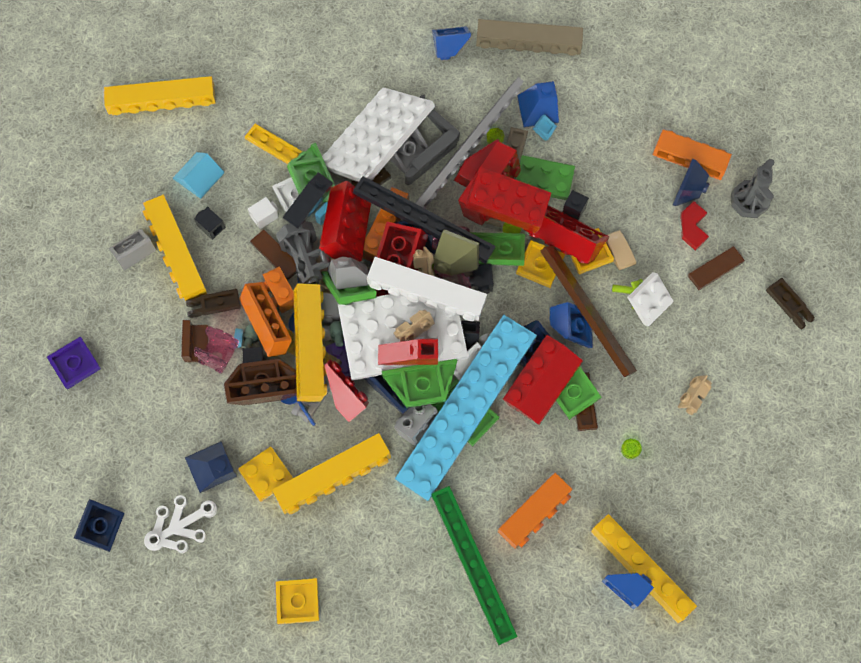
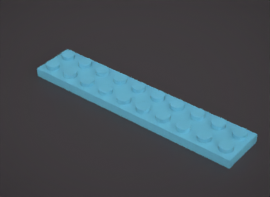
(465, 407)

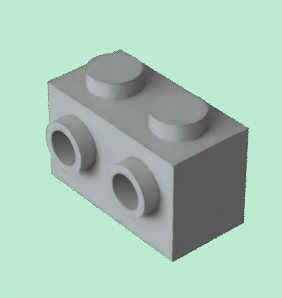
(415, 422)

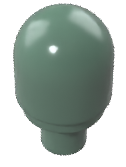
(336, 333)
(249, 336)

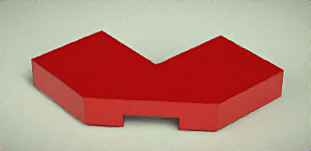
(690, 231)

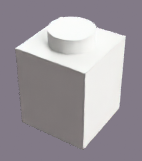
(263, 212)

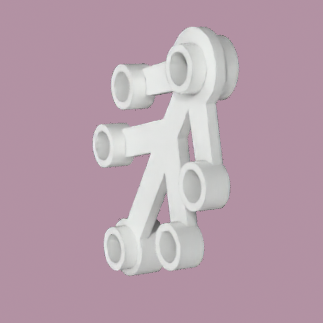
(177, 526)

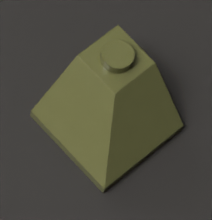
(456, 254)

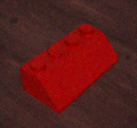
(570, 235)
(542, 380)

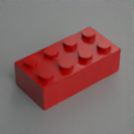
(500, 160)
(508, 200)
(345, 223)
(399, 245)

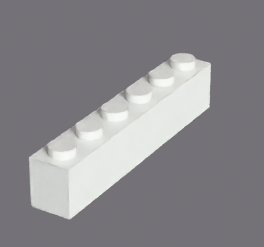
(426, 289)

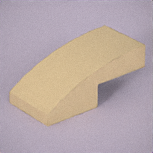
(620, 250)

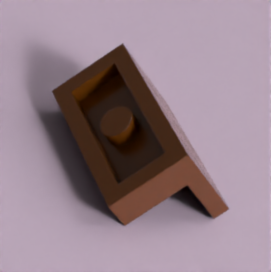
(192, 337)

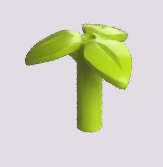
(627, 289)

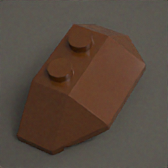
(260, 383)

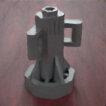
(754, 192)
(299, 244)

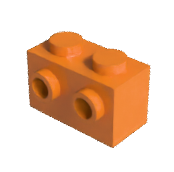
(280, 289)

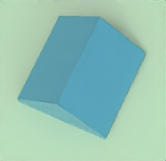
(199, 174)

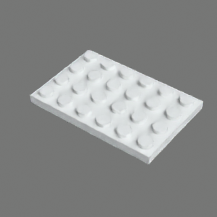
(376, 134)
(374, 321)

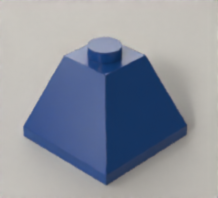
(449, 41)
(538, 101)
(571, 324)
(629, 587)

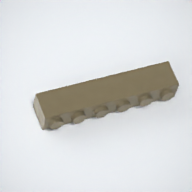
(529, 37)

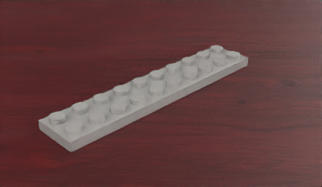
(469, 144)

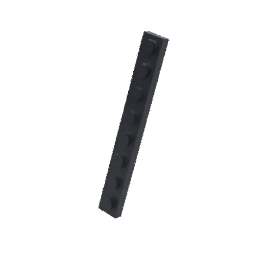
(416, 214)

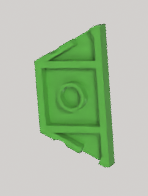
(306, 167)
(421, 383)

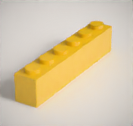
(159, 95)
(174, 247)
(308, 343)
(332, 473)
(638, 561)

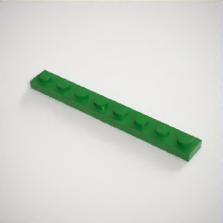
(474, 566)

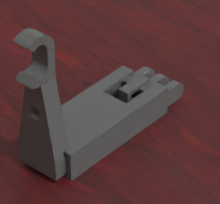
(436, 150)

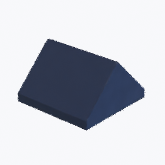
(98, 525)

